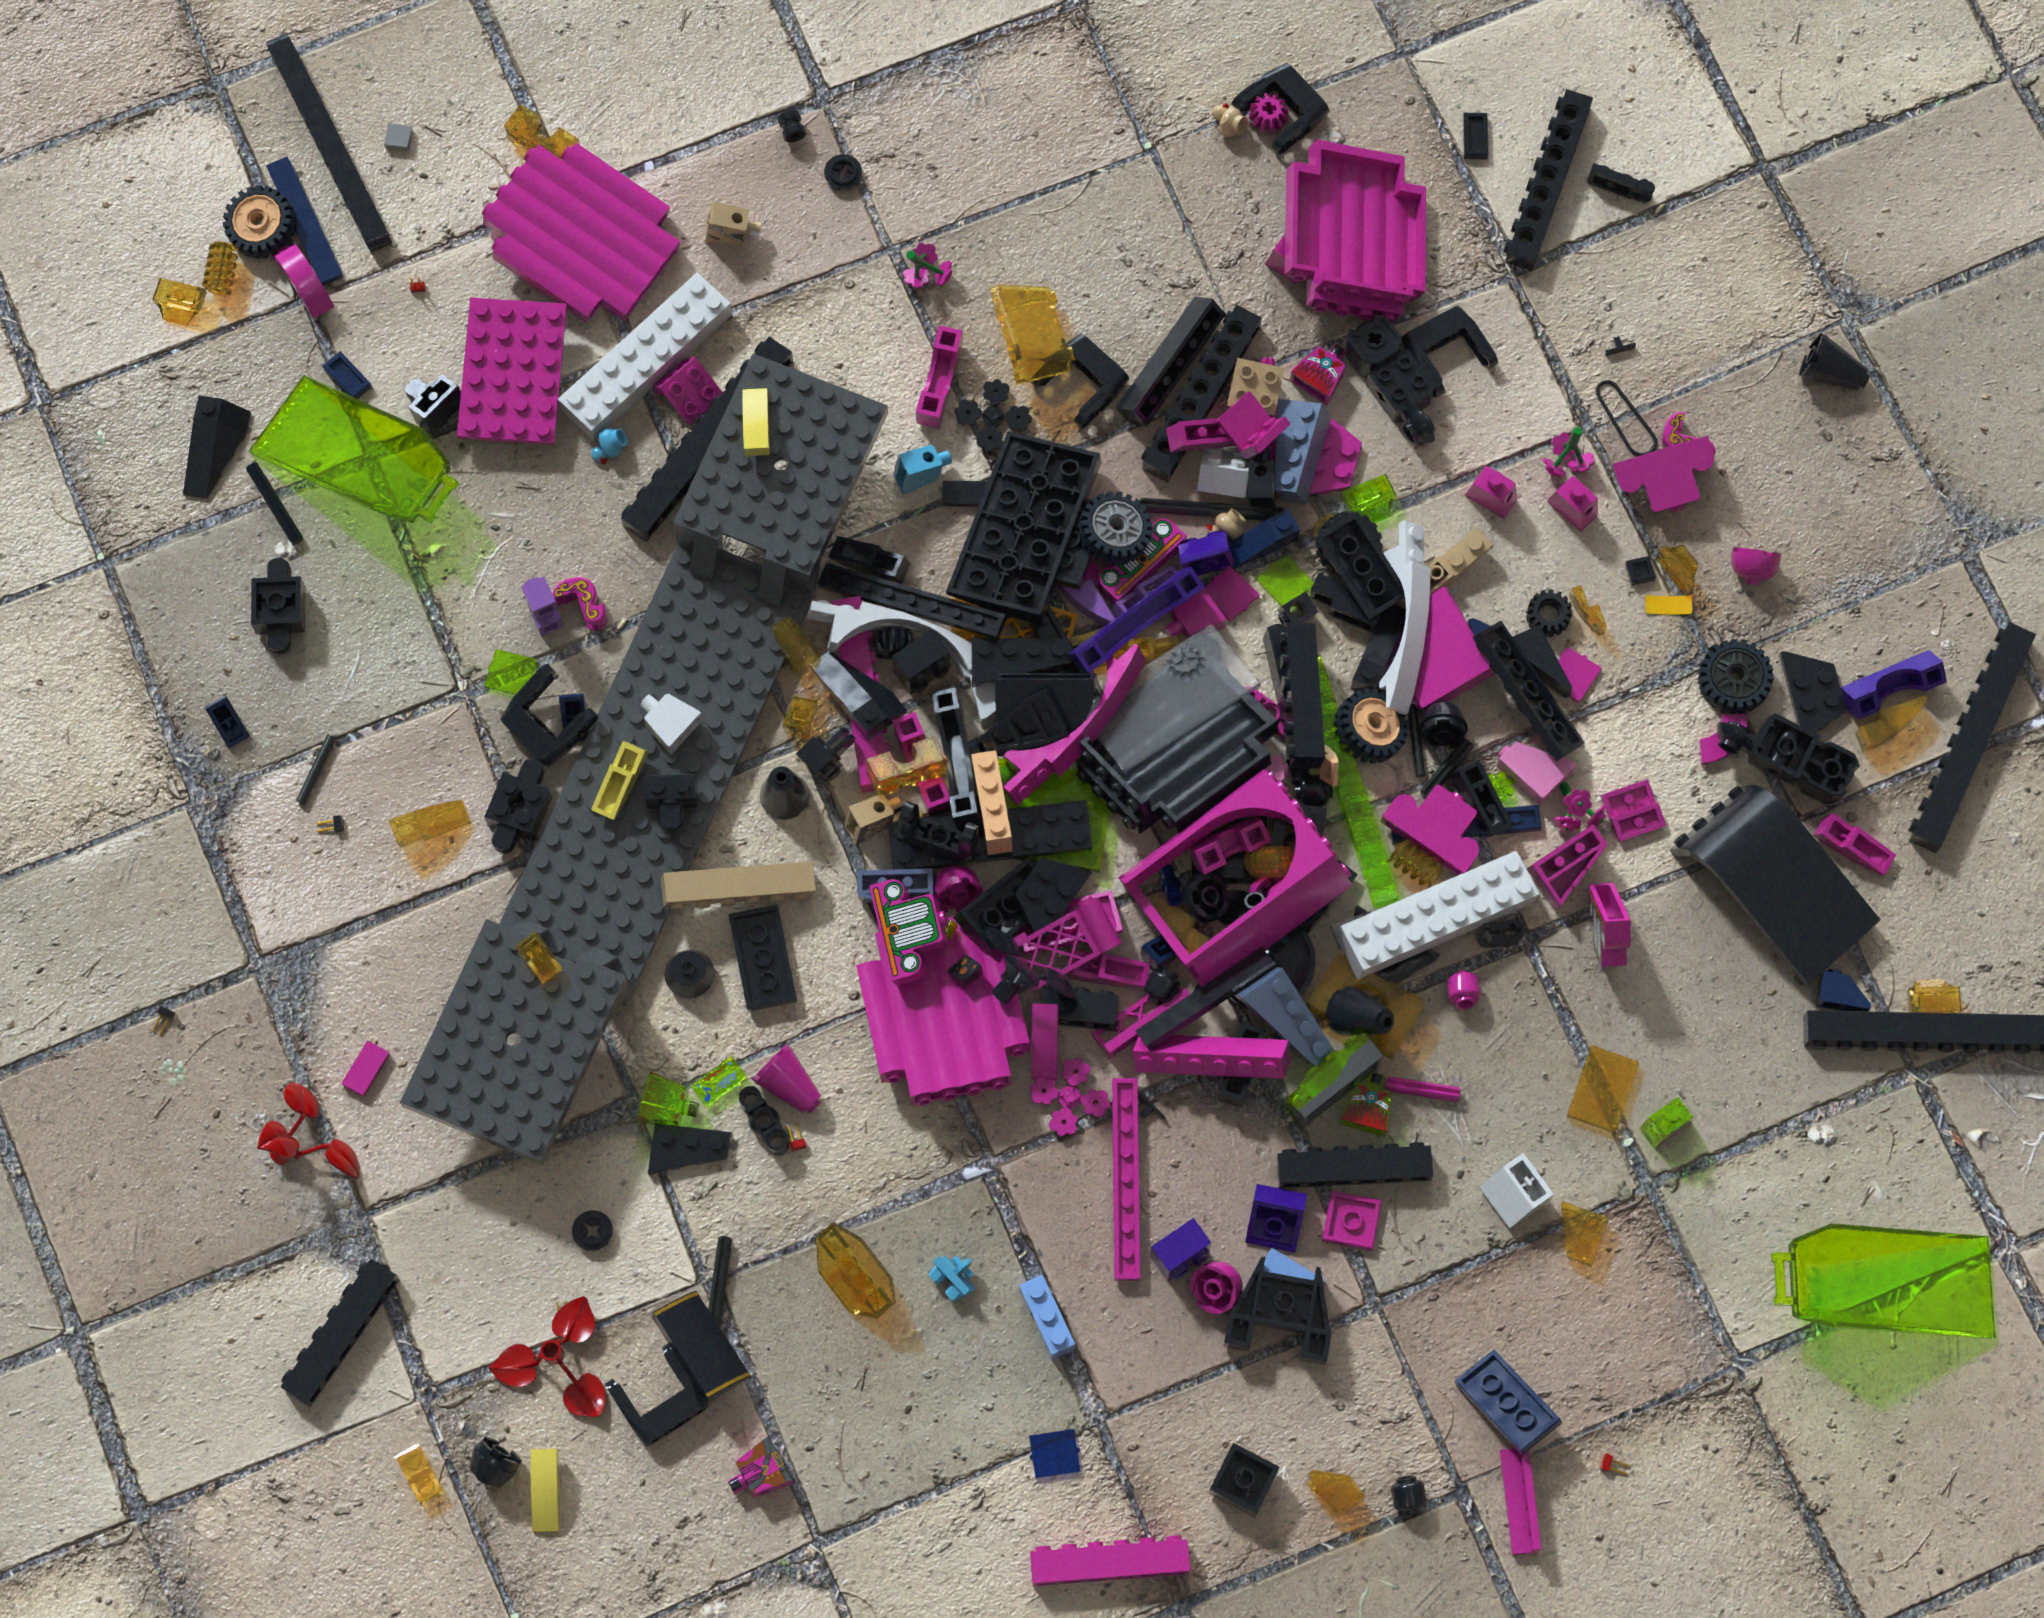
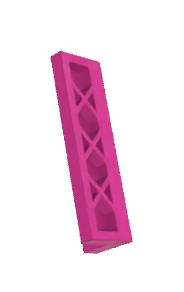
(1127, 1036)
(1520, 1502)

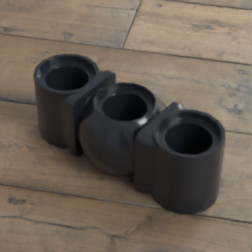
(761, 1109)

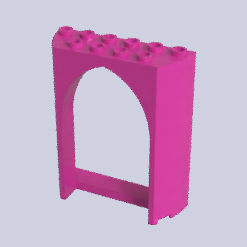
(1307, 887)

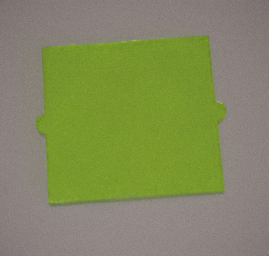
(1284, 580)
(509, 671)

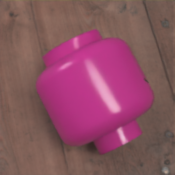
(1463, 989)

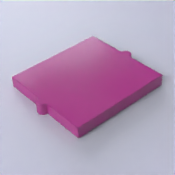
(1231, 593)
(1579, 672)

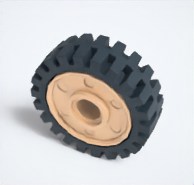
(248, 210)
(1370, 727)

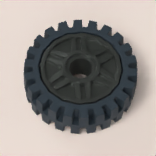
(1739, 659)

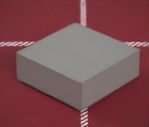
(398, 136)

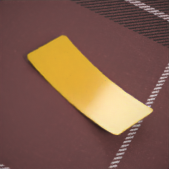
(1668, 605)

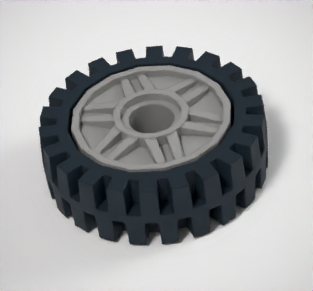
(1122, 513)

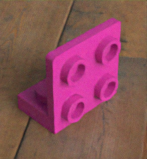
(688, 389)
(1250, 425)

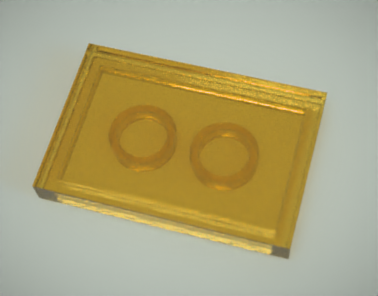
(1603, 1089)

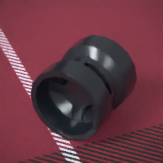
(792, 128)

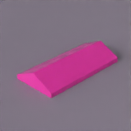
(1071, 927)

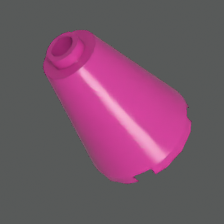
(789, 1081)

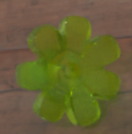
(1502, 785)

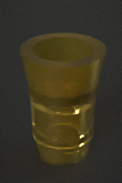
(795, 644)

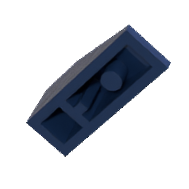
(1265, 538)

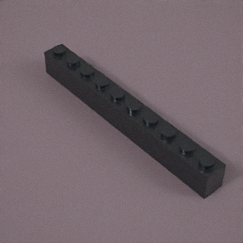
(673, 480)
(1972, 737)
(1923, 1031)

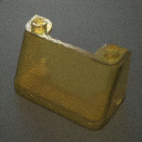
(1031, 331)

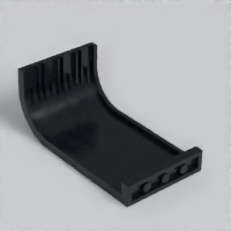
(1780, 879)

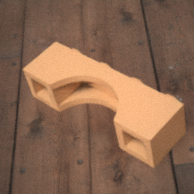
(992, 802)

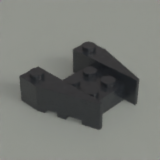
(1285, 1305)

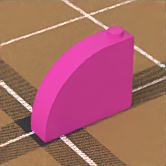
(1449, 656)

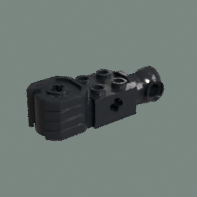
(1393, 376)
(1793, 756)

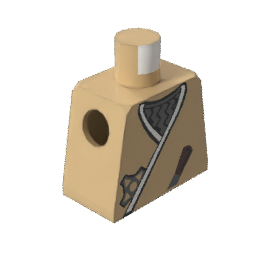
(729, 224)

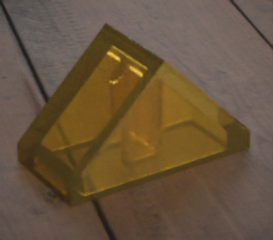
(538, 957)

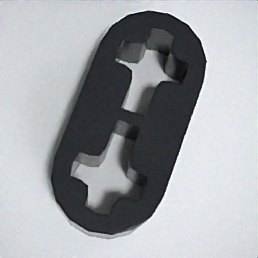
(1500, 928)

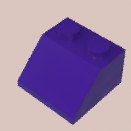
(1207, 553)
(1276, 1218)

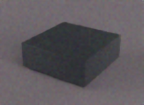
(1640, 570)

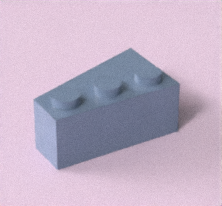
(917, 881)

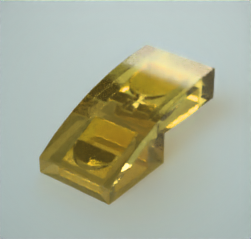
(1591, 615)
(419, 1474)

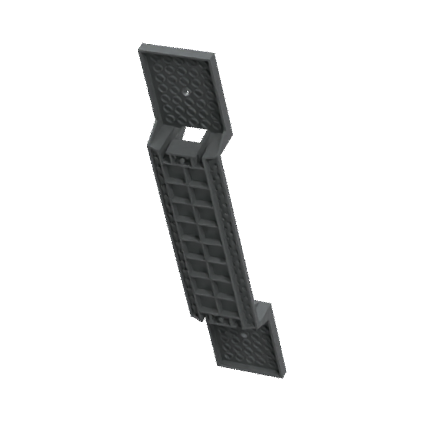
(598, 879)

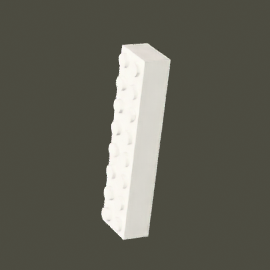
(645, 356)
(1436, 915)

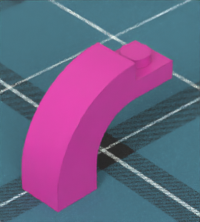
(304, 280)

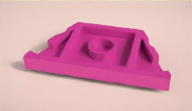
(1336, 461)

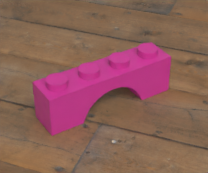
(940, 377)
(933, 790)

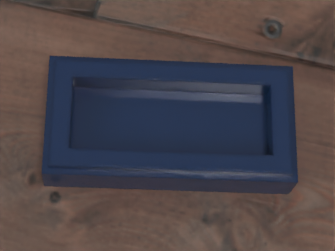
(347, 375)

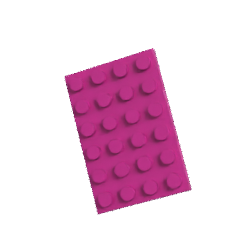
(512, 371)

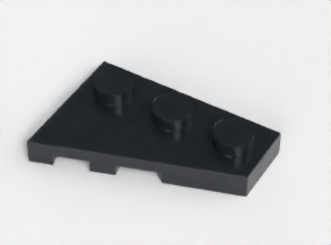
(686, 1146)

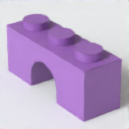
(542, 605)

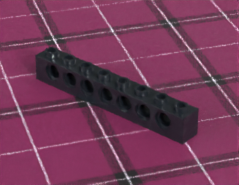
(1526, 254)
(1238, 320)

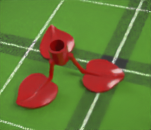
(285, 1147)
(518, 1363)

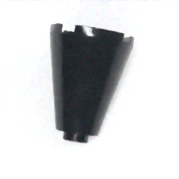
(1833, 365)
(784, 794)
(1356, 1012)

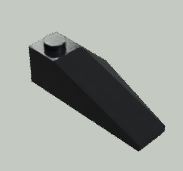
(214, 438)

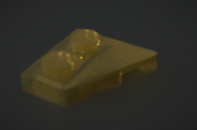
(1582, 1232)

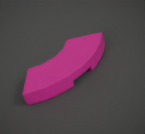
(1709, 748)

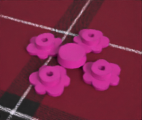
(1069, 1097)

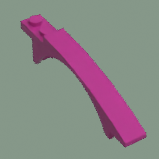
(1038, 764)

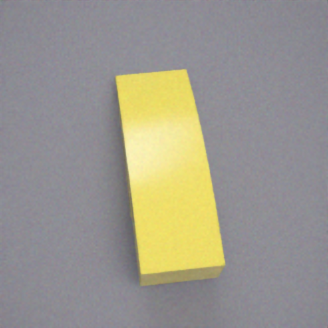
(756, 422)
(619, 780)
(545, 1490)

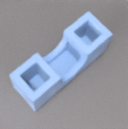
(1047, 1317)

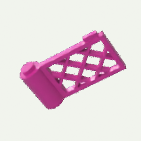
(1095, 927)

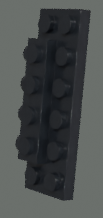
(1528, 690)

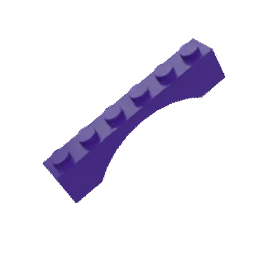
(1135, 619)

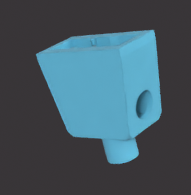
(919, 467)

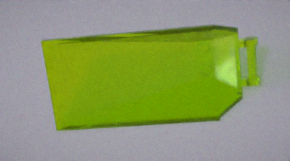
(357, 452)
(1889, 1280)

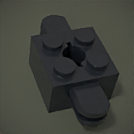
(278, 605)
(518, 806)

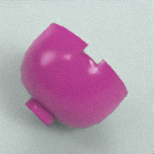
(1754, 564)
(956, 887)
(1216, 1286)

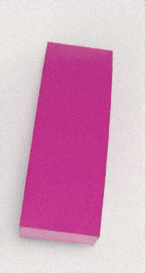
(1854, 844)
(1110, 970)
(1045, 1041)

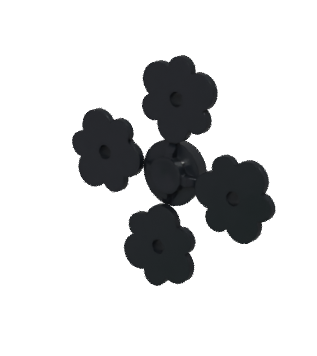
(993, 415)

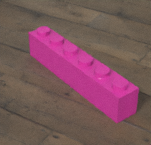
(1215, 1056)
(1110, 1561)

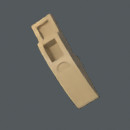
(1458, 560)

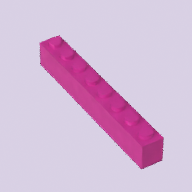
(857, 653)

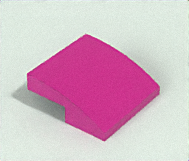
(1633, 810)

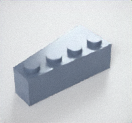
(1299, 448)
(1286, 1014)

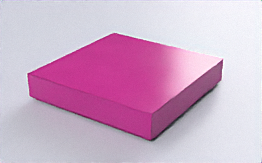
(1351, 1220)

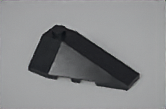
(1380, 650)
(861, 697)

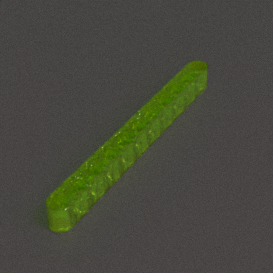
(1356, 806)

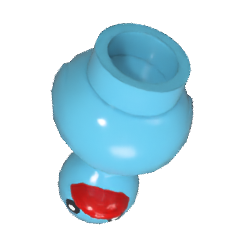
(611, 444)

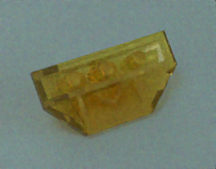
(854, 1272)

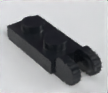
(1621, 184)

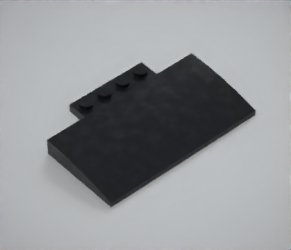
(1027, 529)

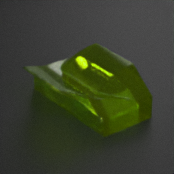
(1371, 498)

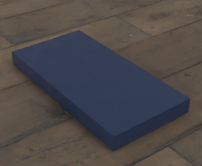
(1508, 1402)

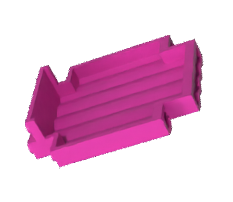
(1355, 231)
(580, 232)
(937, 1031)

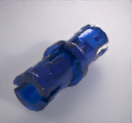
(1170, 885)

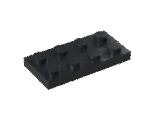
(762, 958)

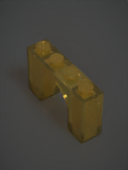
(1404, 1006)

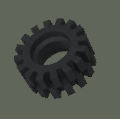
(1552, 599)

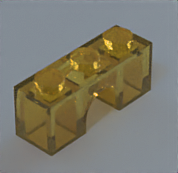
(523, 130)
(889, 775)

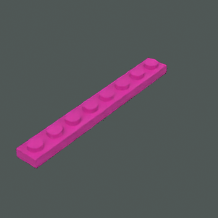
(1126, 1179)

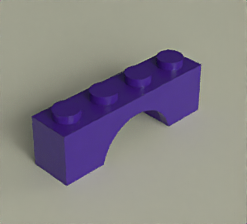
(1918, 672)

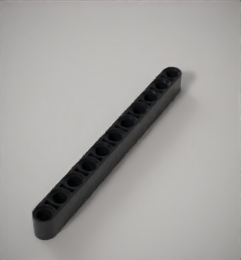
(329, 142)

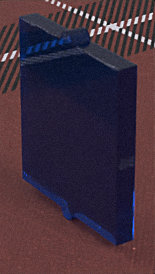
(1054, 1453)

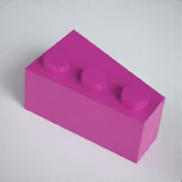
(1566, 865)

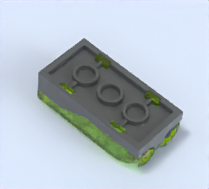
(1333, 1079)

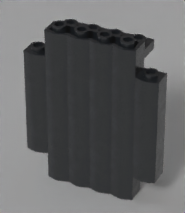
(1186, 774)

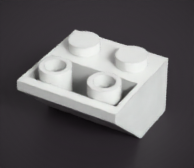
(1224, 472)
(1516, 1191)

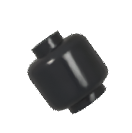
(1314, 791)
(1162, 986)
(1408, 1494)

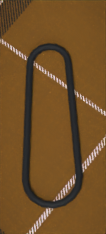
(1633, 409)

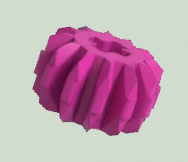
(1260, 115)

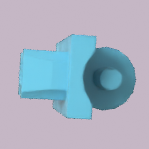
(946, 1269)

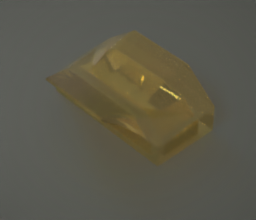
(178, 300)
(1679, 566)
(1934, 997)

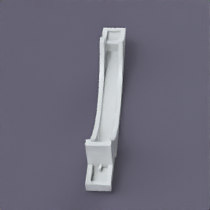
(1409, 565)
(848, 622)

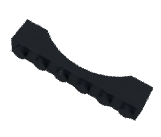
(959, 764)

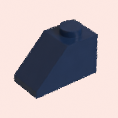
(1840, 993)

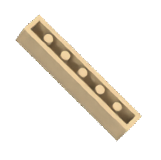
(738, 885)

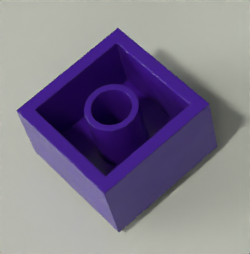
(1181, 1250)

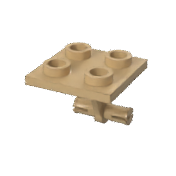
(1260, 379)

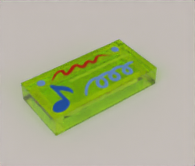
(718, 1081)

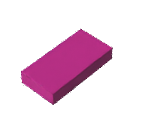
(365, 1068)

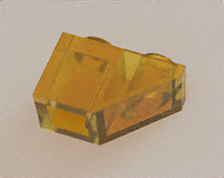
(1337, 1490)

